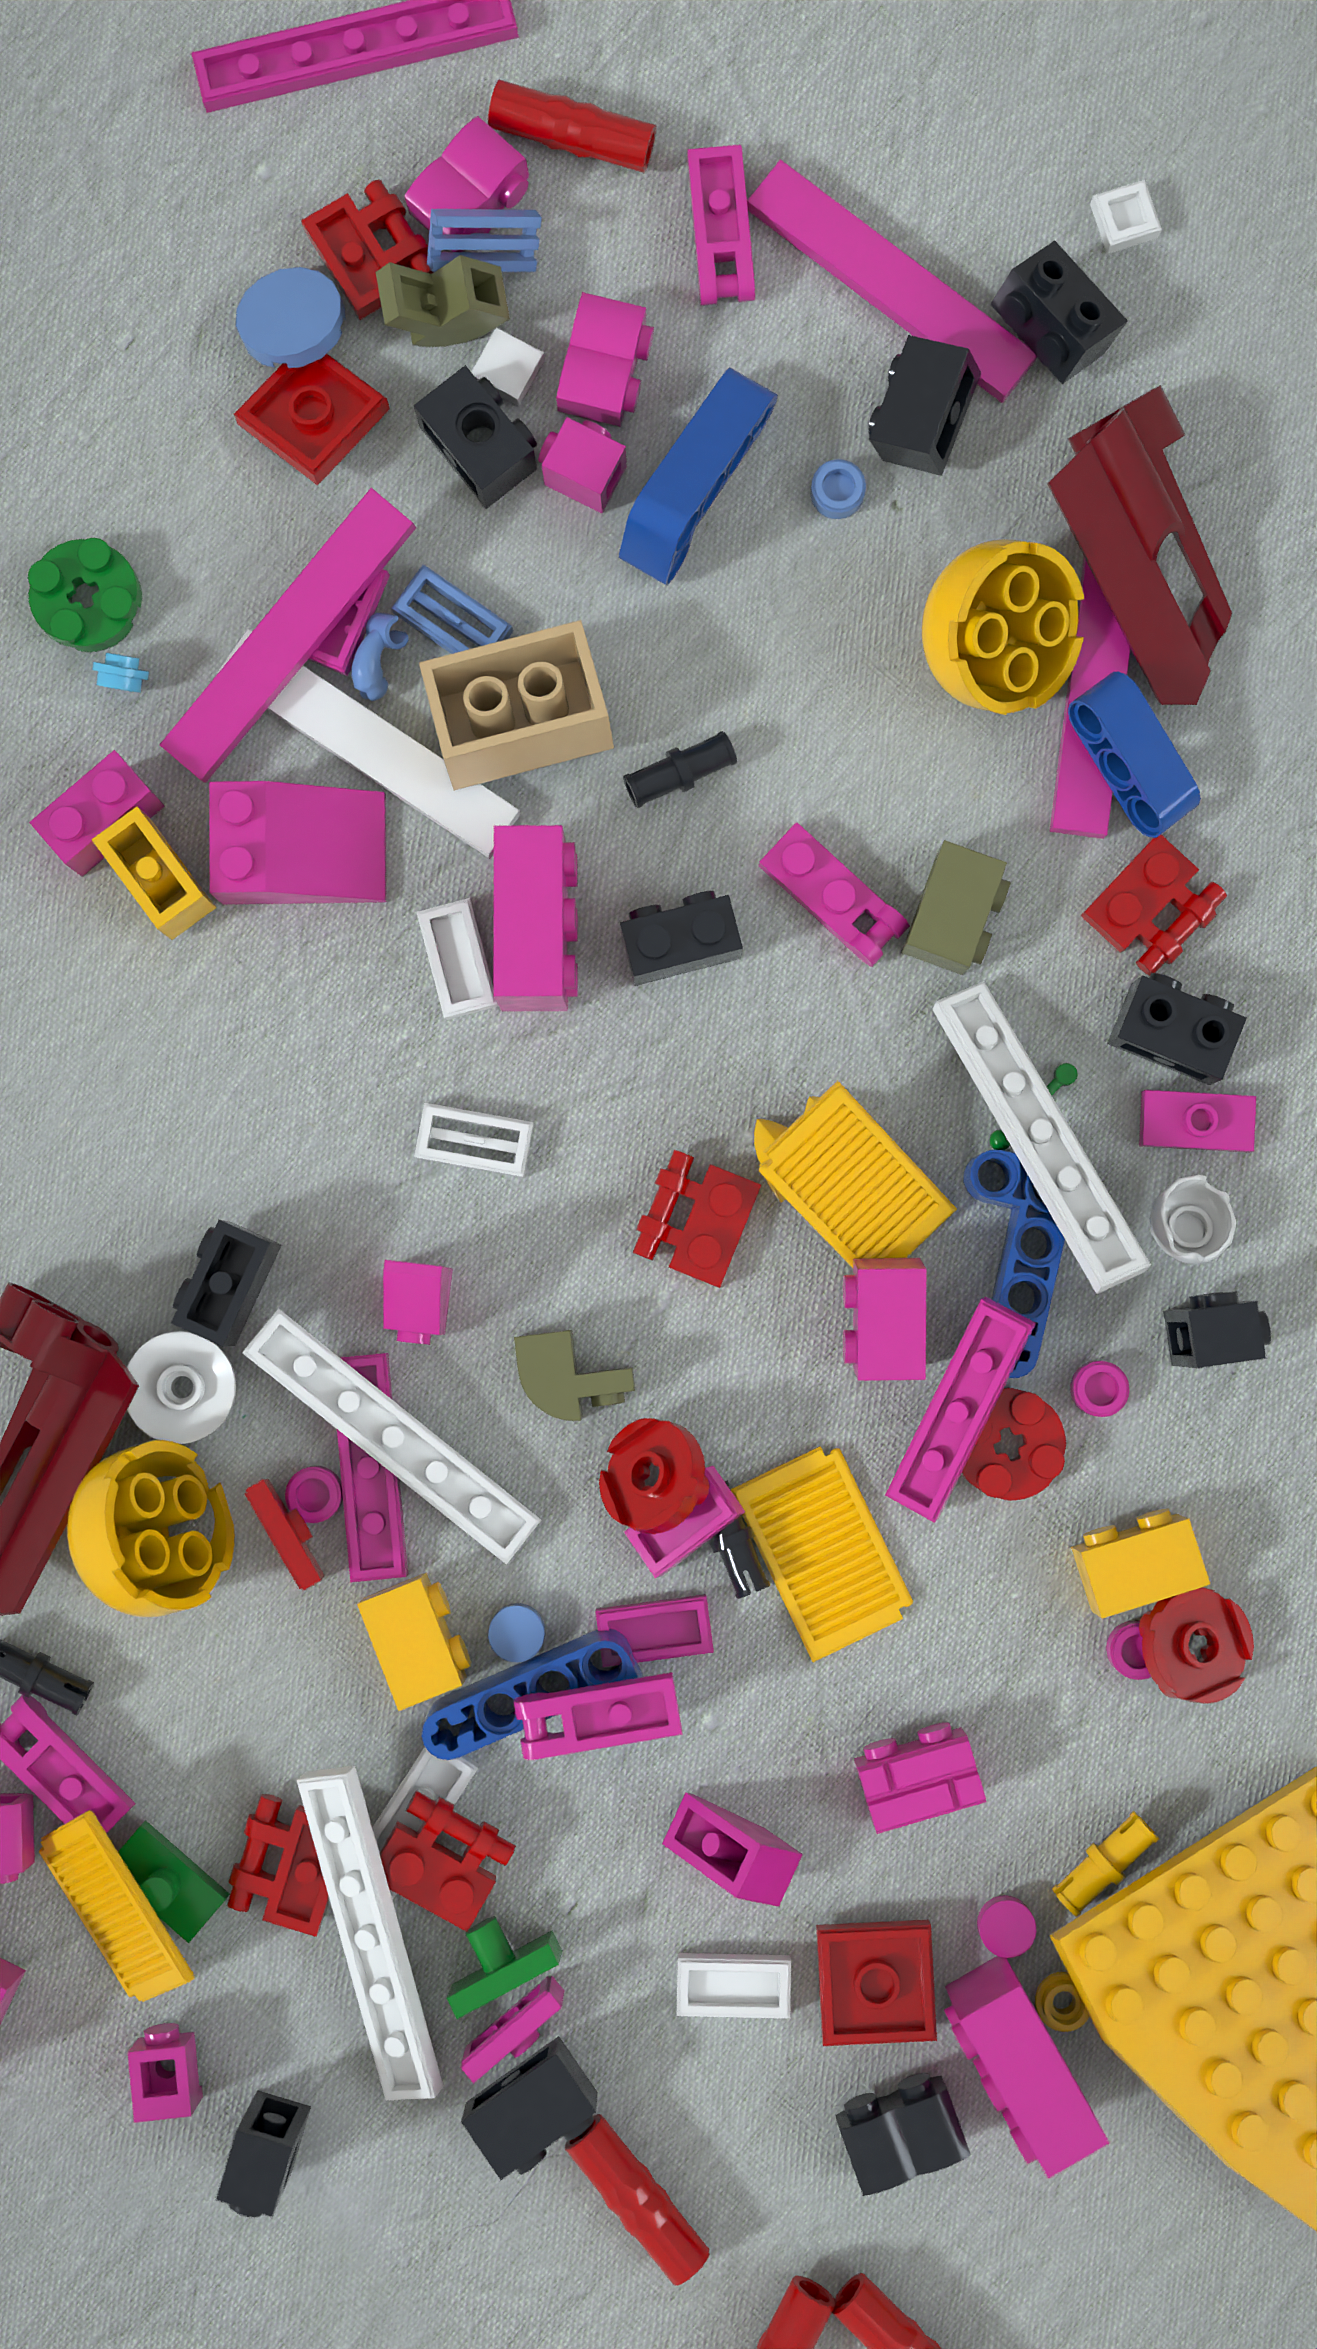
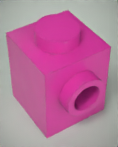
(583, 463)

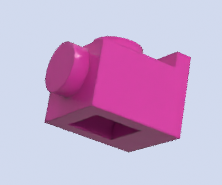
(160, 2092)

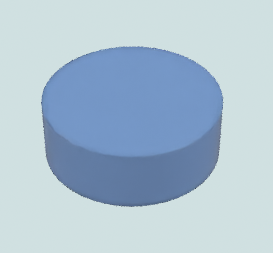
(838, 489)
(516, 1632)

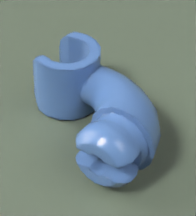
(366, 666)

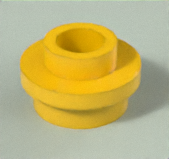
(1058, 2019)

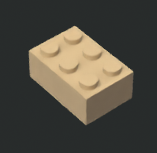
(517, 705)

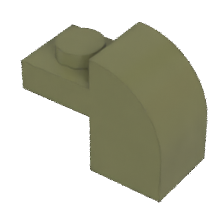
(443, 307)
(551, 1377)

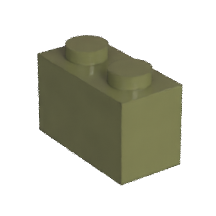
(956, 908)

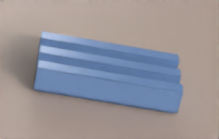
(485, 218)
(412, 592)

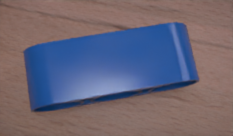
(1134, 754)

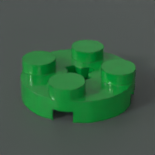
(58, 576)

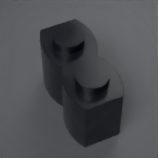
(902, 2133)

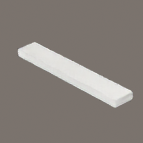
(389, 758)
(1041, 1138)
(391, 1436)
(370, 1933)

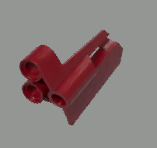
(1120, 511)
(67, 1419)

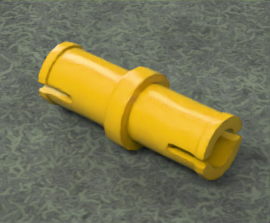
(1105, 1864)

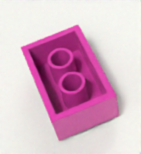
(534, 918)
(1022, 2068)

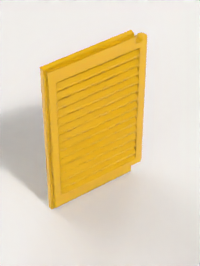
(854, 1181)
(823, 1551)
(114, 1908)

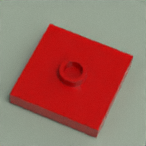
(312, 414)
(287, 1533)
(876, 1982)

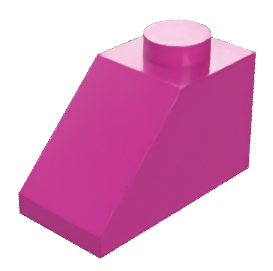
(415, 1300)
(732, 1851)

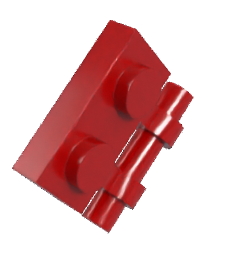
(351, 250)
(1139, 895)
(713, 1224)
(436, 1876)
(298, 1889)

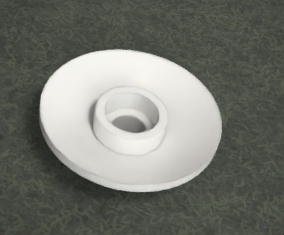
(157, 1405)

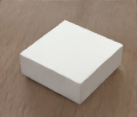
(1125, 216)
(509, 365)

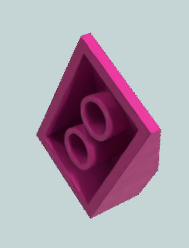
(296, 843)

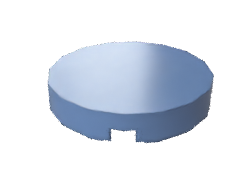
(290, 317)

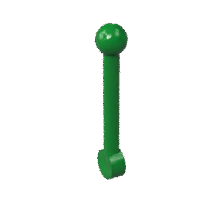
(1063, 1076)

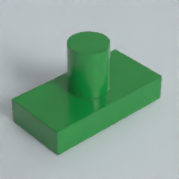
(171, 1881)
(501, 1966)

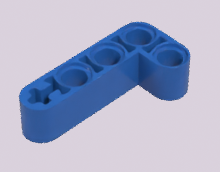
(694, 474)
(1014, 1263)
(521, 1679)

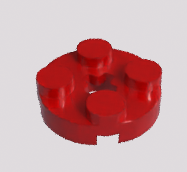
(1038, 1458)
(679, 1483)
(1167, 1653)

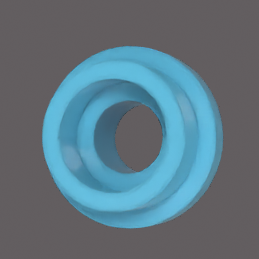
(120, 673)

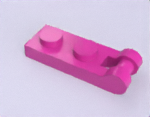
(720, 222)
(832, 893)
(599, 1716)
(59, 1768)

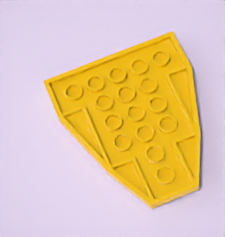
(1213, 1989)

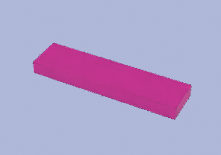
(960, 1408)
(371, 1496)

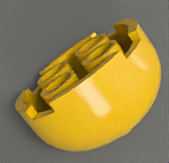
(1003, 625)
(123, 1534)

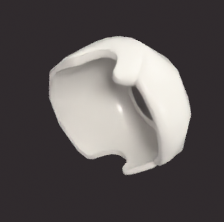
(1193, 1220)

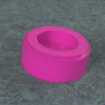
(1099, 1388)
(314, 1493)
(1125, 1651)
(1006, 1926)

